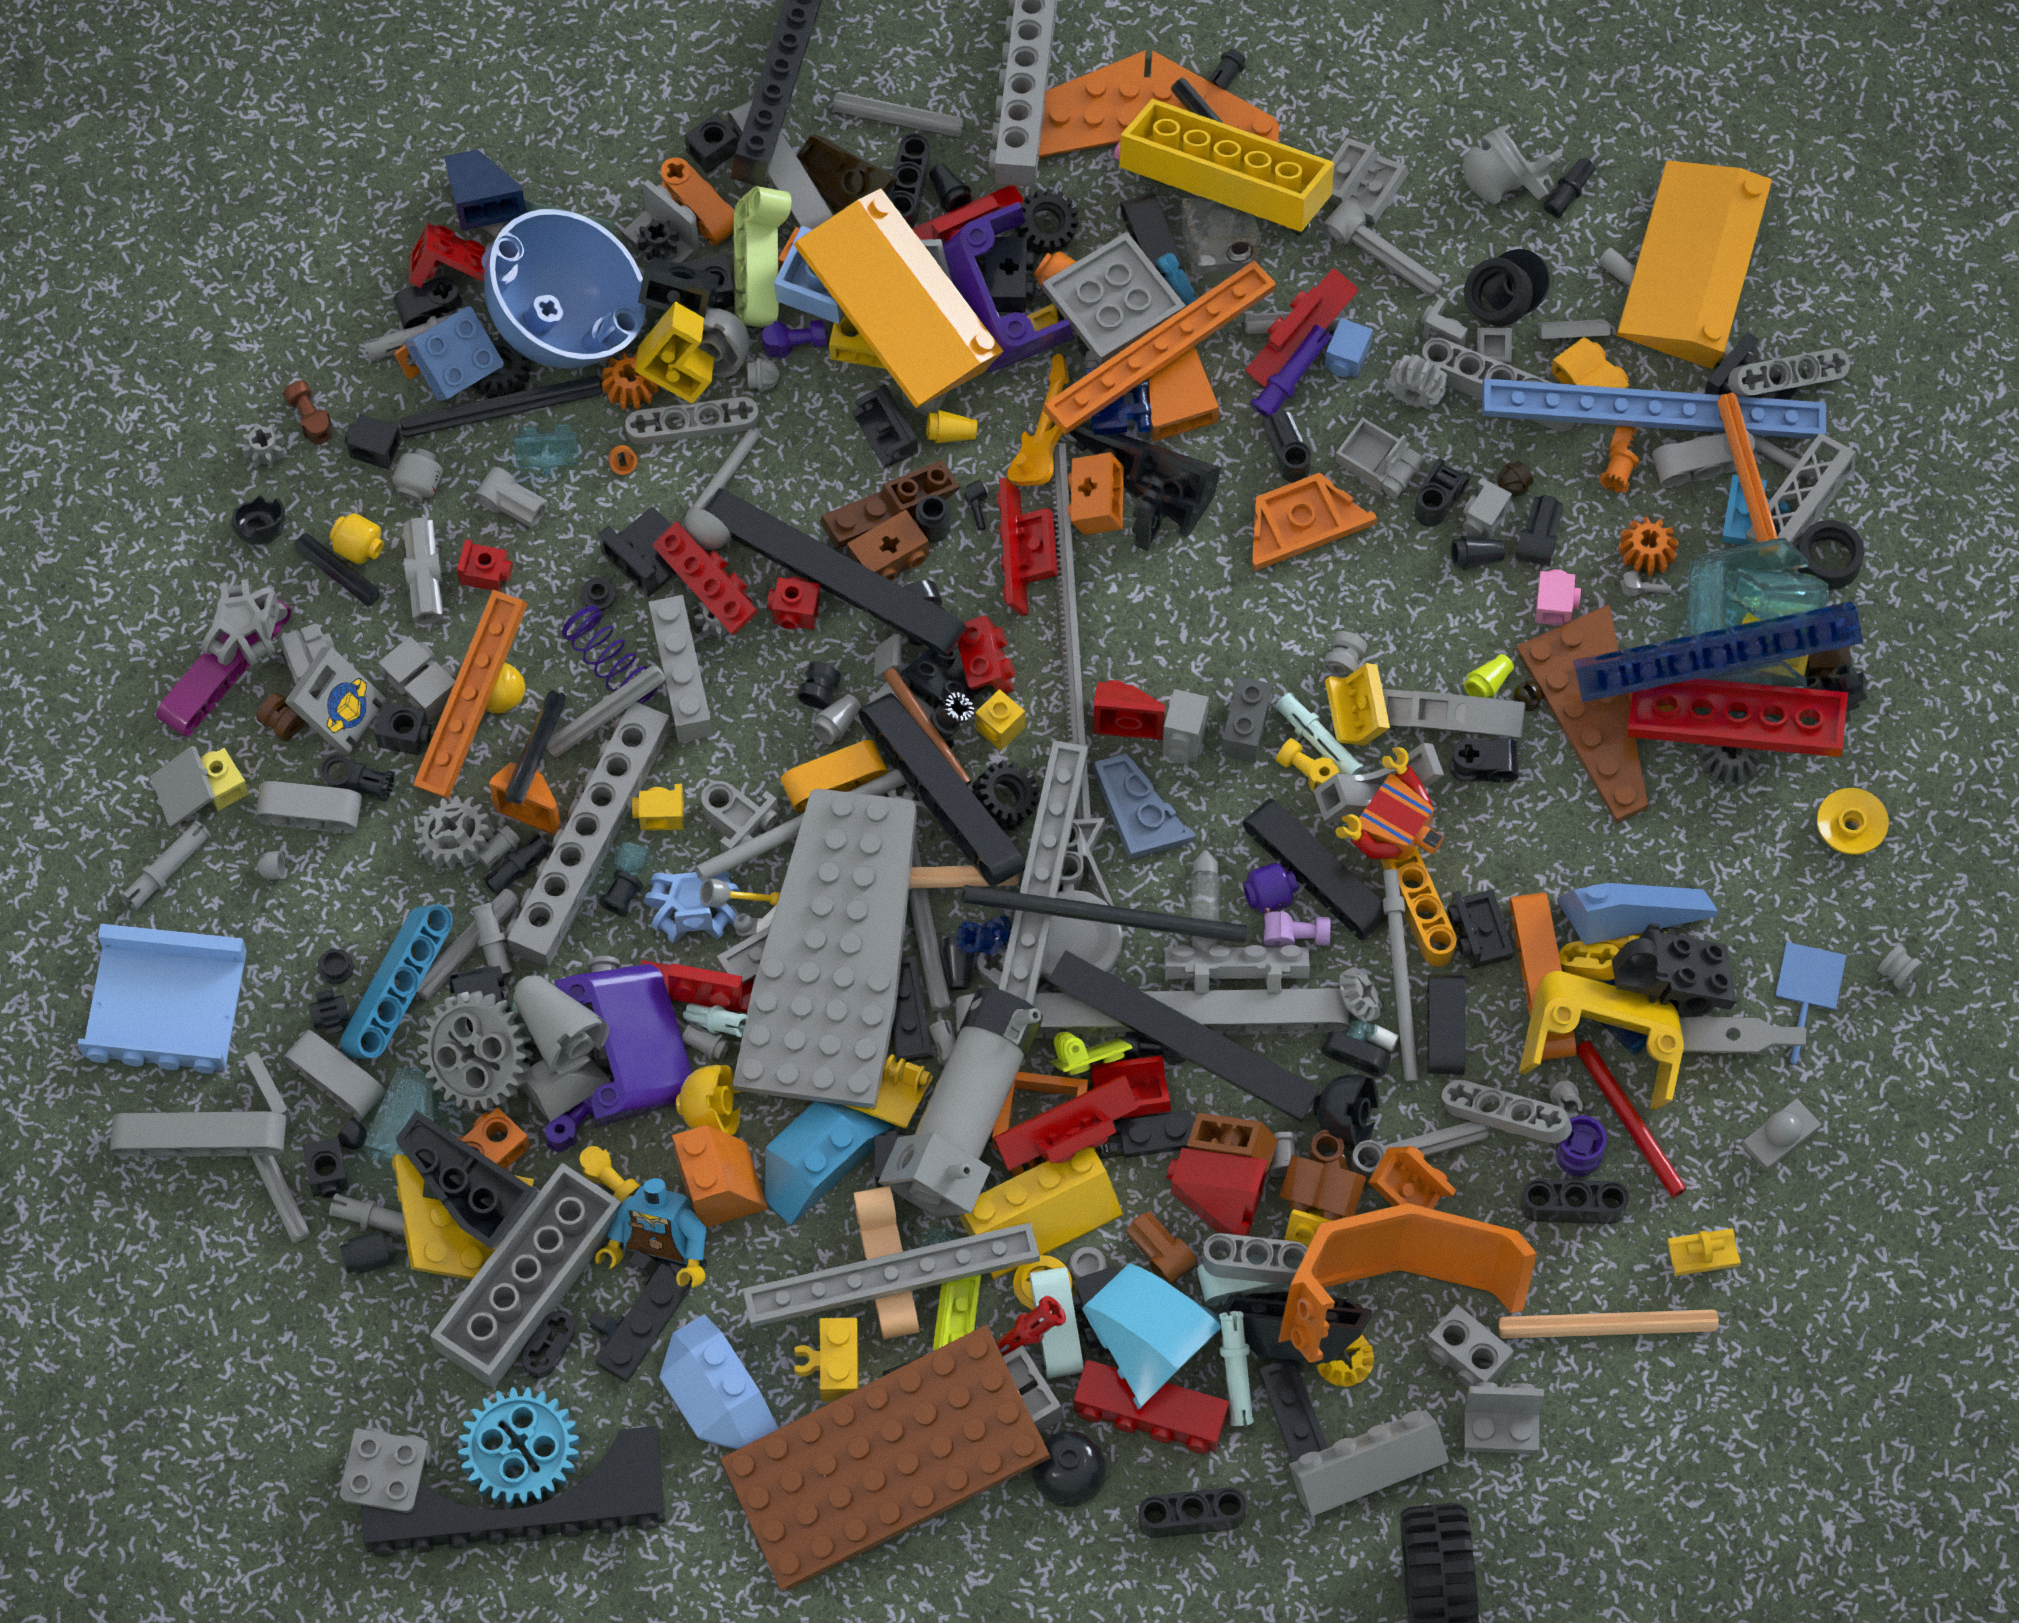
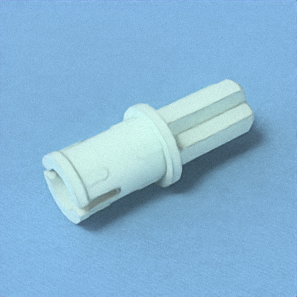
(715, 1019)

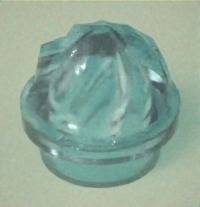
(630, 858)

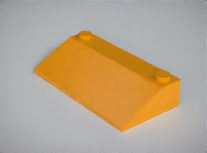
(1694, 260)
(899, 298)

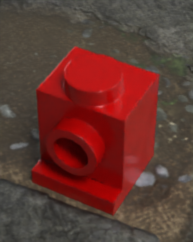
(488, 576)

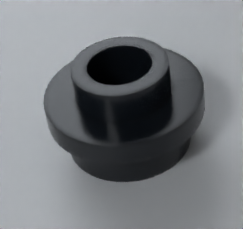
(601, 602)

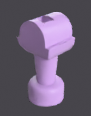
(1282, 930)

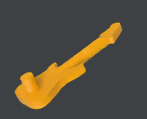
(1035, 459)

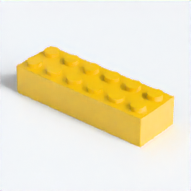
(1226, 165)

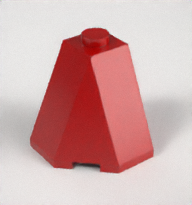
(1219, 1187)

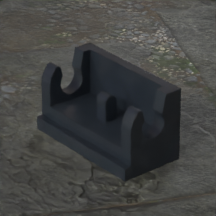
(885, 427)

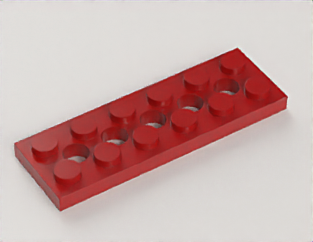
(1749, 732)

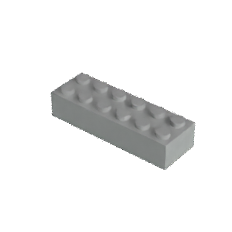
(526, 1276)

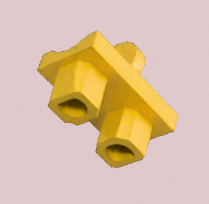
(1703, 1252)

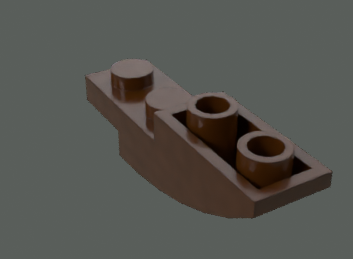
(896, 496)

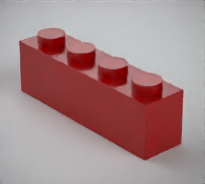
(1167, 1415)

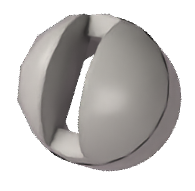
(272, 865)

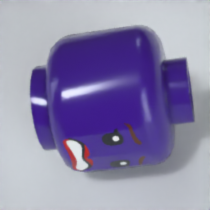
(1270, 888)

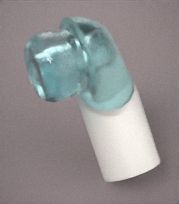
(1374, 1034)

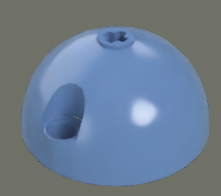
(562, 289)

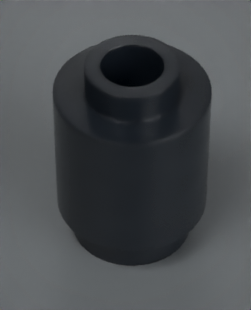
(934, 518)
(368, 1252)

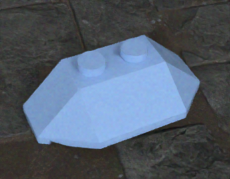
(714, 1387)

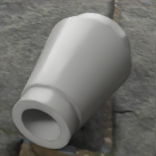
(835, 720)

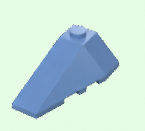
(1627, 909)

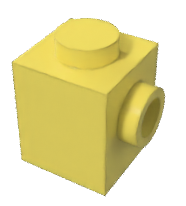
(224, 778)

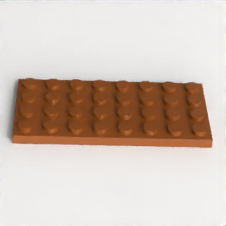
(885, 1458)

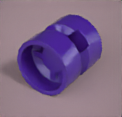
(1583, 1148)

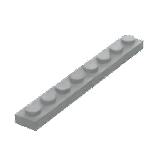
(1044, 867)
(891, 1274)

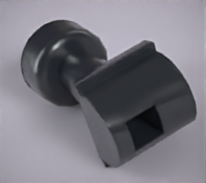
(1147, 1046)

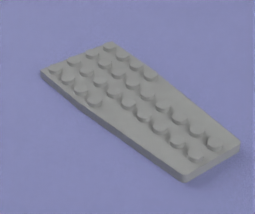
(832, 955)

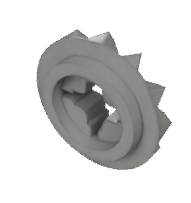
(1359, 994)

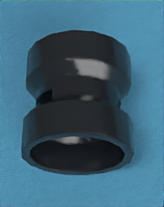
(819, 685)

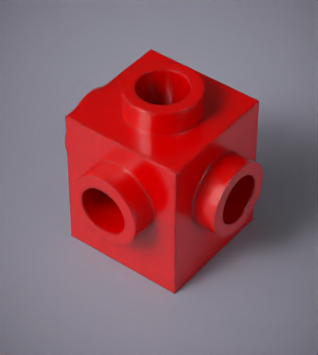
(794, 603)

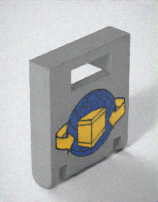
(343, 705)

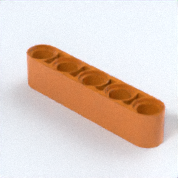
(1537, 958)

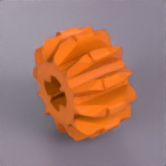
(620, 390)
(1646, 557)

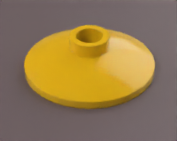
(1857, 807)

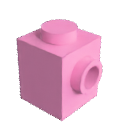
(1556, 597)

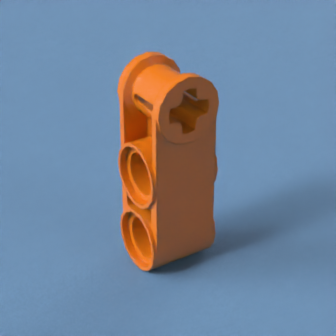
(688, 188)

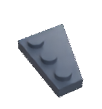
(1137, 811)

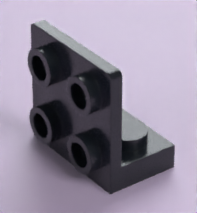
(1744, 354)
(634, 551)

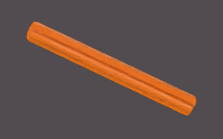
(1746, 467)

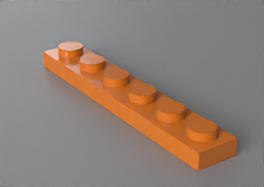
(470, 694)

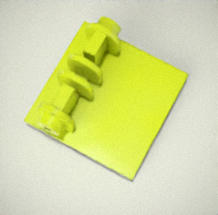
(1076, 1058)

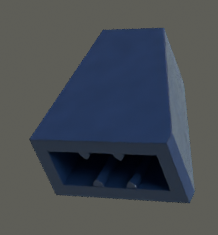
(482, 190)

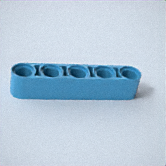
(382, 988)

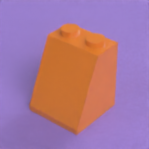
(717, 1175)

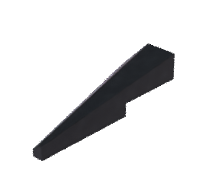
(1186, 480)

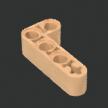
(880, 1238)

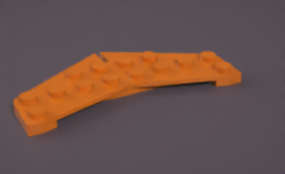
(1104, 103)

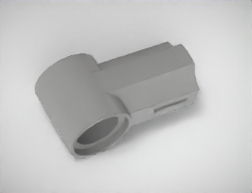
(504, 494)

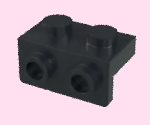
(1481, 928)

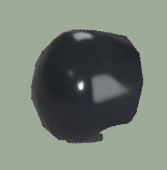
(259, 520)

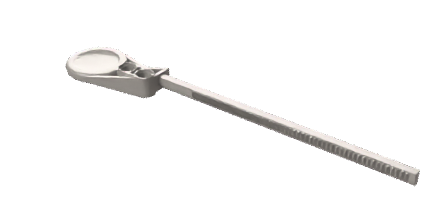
(1089, 940)

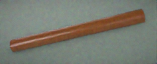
(918, 714)

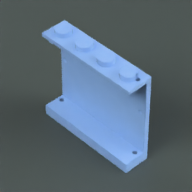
(164, 998)

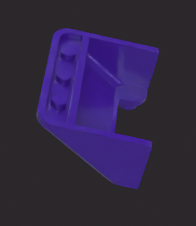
(641, 1044)

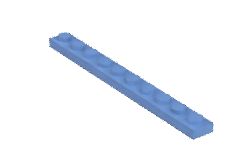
(1648, 408)

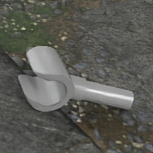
(1633, 586)

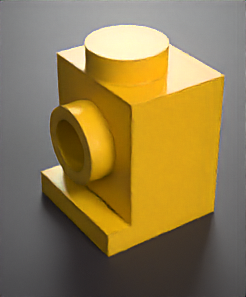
(659, 808)

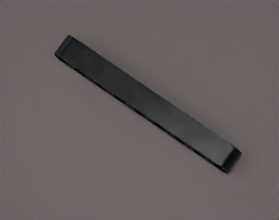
(837, 573)

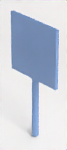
(1810, 978)

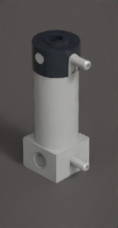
(941, 1161)

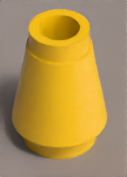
(949, 427)

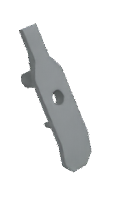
(1756, 1035)

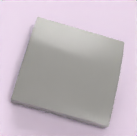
(1365, 178)

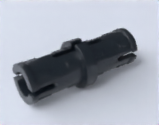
(517, 864)

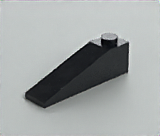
(470, 1186)

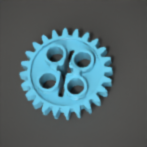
(491, 1465)

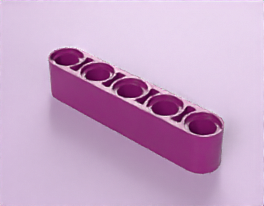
(204, 684)

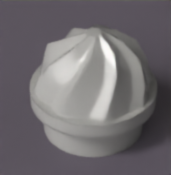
(762, 374)

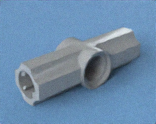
(423, 571)

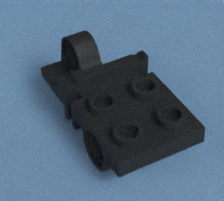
(1676, 969)

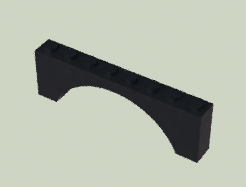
(618, 1493)

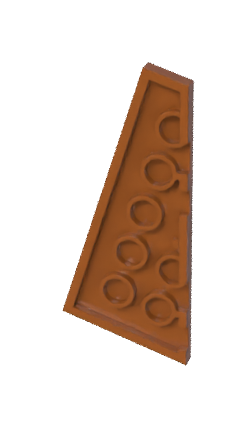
(1594, 727)

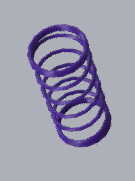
(594, 620)

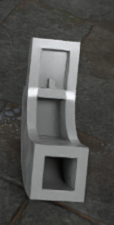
(1352, 793)

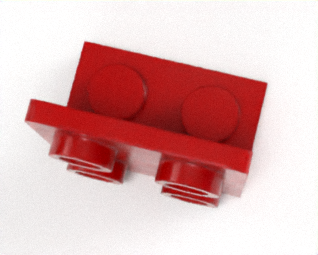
(442, 245)

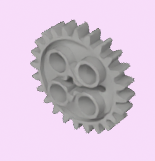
(475, 1050)

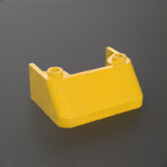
(1567, 997)

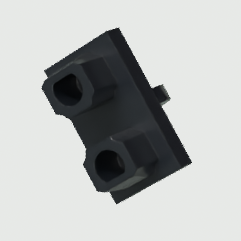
(1845, 681)

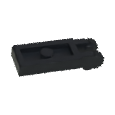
(1149, 1135)

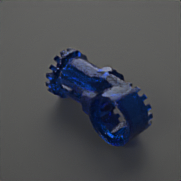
(984, 937)

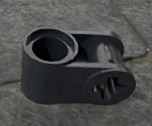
(418, 304)
(1441, 488)
(1487, 760)

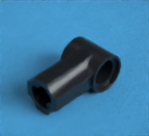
(1287, 446)
(1539, 538)

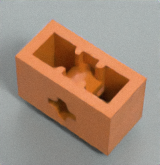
(1096, 493)

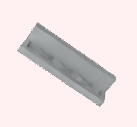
(1817, 497)

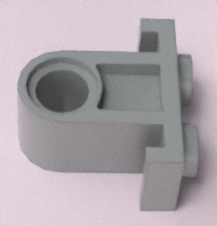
(740, 817)

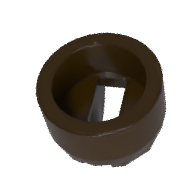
(1521, 695)

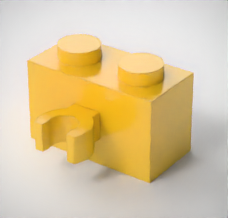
(835, 1360)

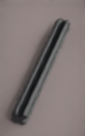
(535, 747)

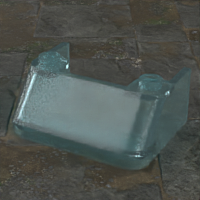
(1710, 604)

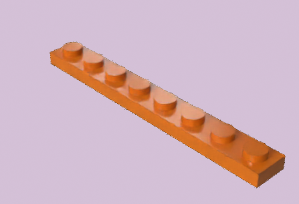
(1159, 347)

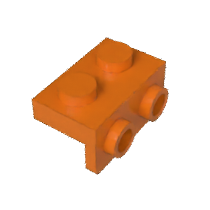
(1408, 1178)

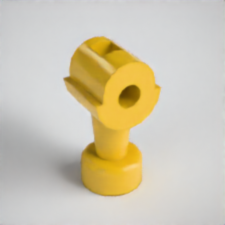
(1316, 770)
(598, 1169)

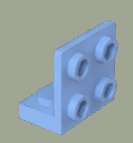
(454, 354)

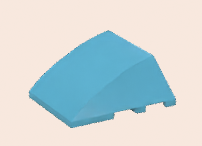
(1148, 1328)

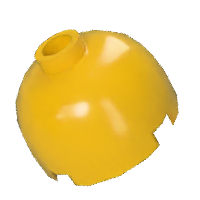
(707, 1097)

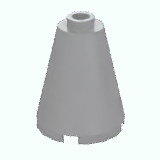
(559, 1024)

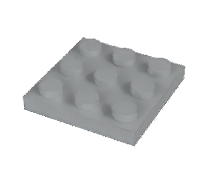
(1112, 297)

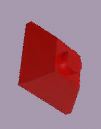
(1127, 712)

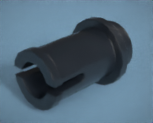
(1231, 64)

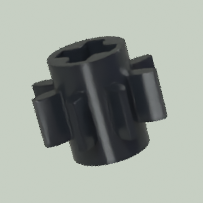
(658, 239)
(329, 1012)

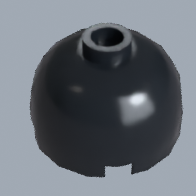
(1346, 1107)
(1073, 1471)

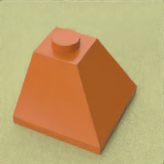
(536, 810)

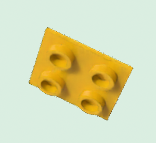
(899, 1092)

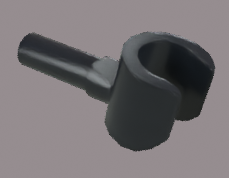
(973, 494)

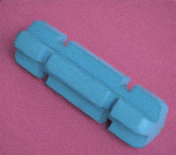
(1176, 278)

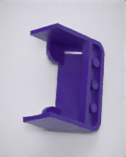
(1015, 330)

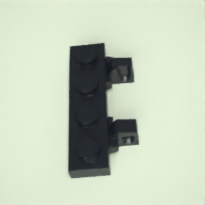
(633, 1336)

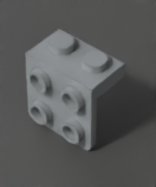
(384, 1470)

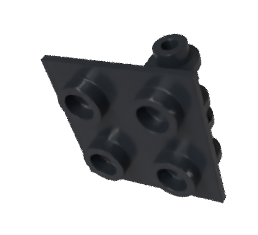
(938, 677)

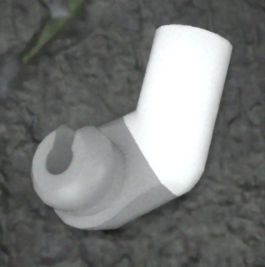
(747, 926)

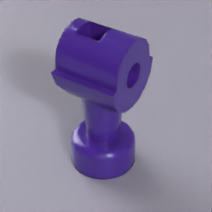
(779, 340)
(562, 1131)

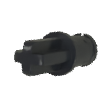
(1569, 187)

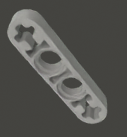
(1789, 372)
(691, 415)
(1509, 1106)

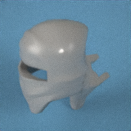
(1502, 168)

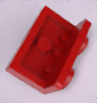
(984, 655)
(1145, 1079)

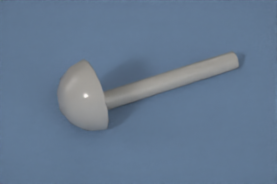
(702, 525)

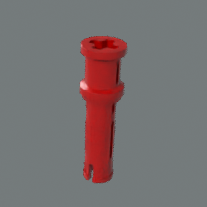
(1029, 1328)

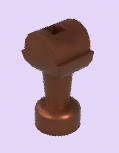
(314, 422)

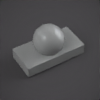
(1781, 1134)

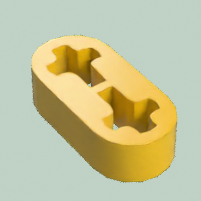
(1589, 960)

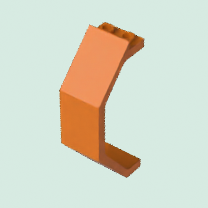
(1407, 1241)

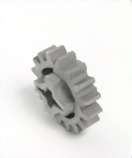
(454, 833)

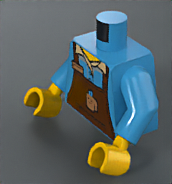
(659, 1226)

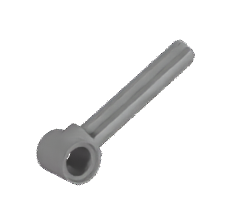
(1348, 226)
(1428, 1144)

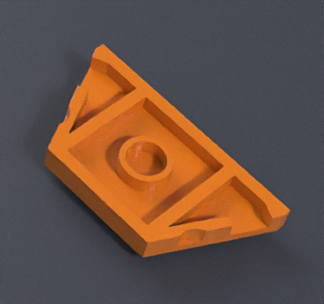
(1303, 518)

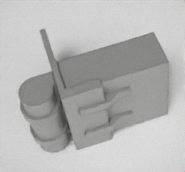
(1379, 458)

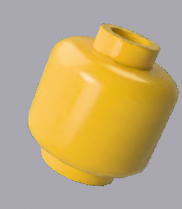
(356, 538)

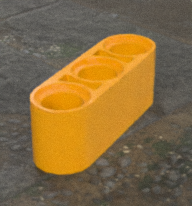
(836, 771)

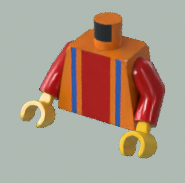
(1395, 817)

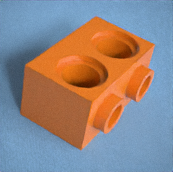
(503, 1152)

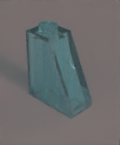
(1778, 593)
(405, 1095)

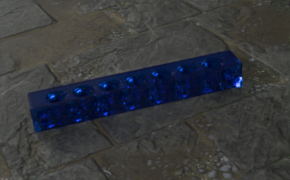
(1717, 651)

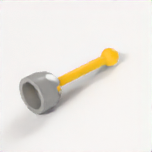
(716, 893)

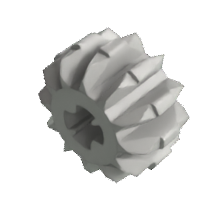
(1417, 382)

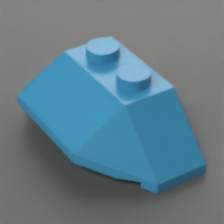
(816, 1155)

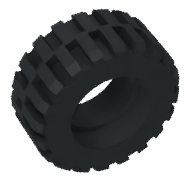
(1439, 1564)

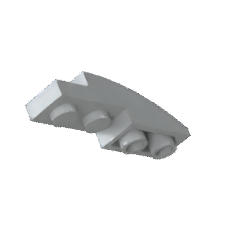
(1454, 713)

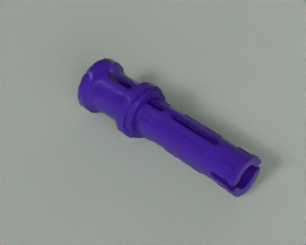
(1281, 385)

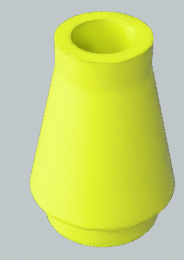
(1489, 677)

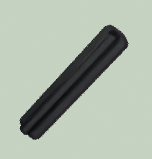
(337, 569)

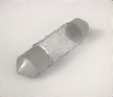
(1205, 895)

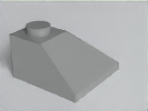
(559, 1093)

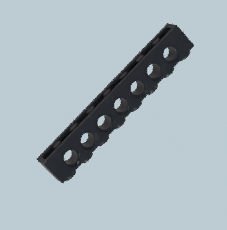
(774, 91)

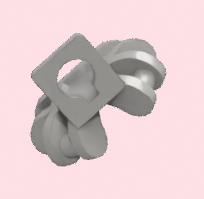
(238, 617)

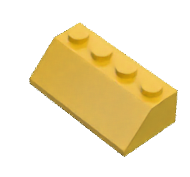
(1056, 1198)

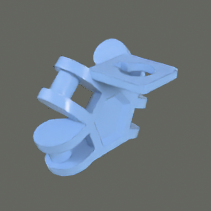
(685, 899)

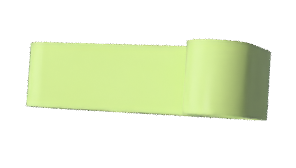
(756, 254)

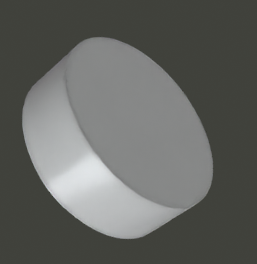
(1086, 1261)

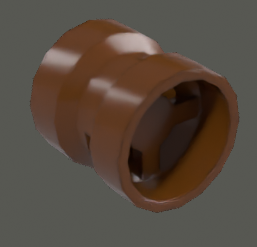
(280, 717)

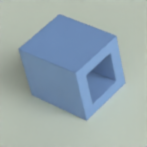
(1348, 348)

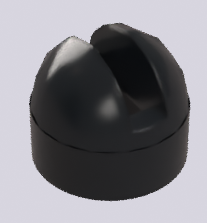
(352, 1134)

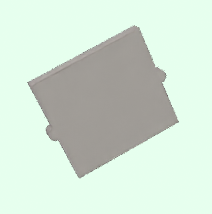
(182, 786)

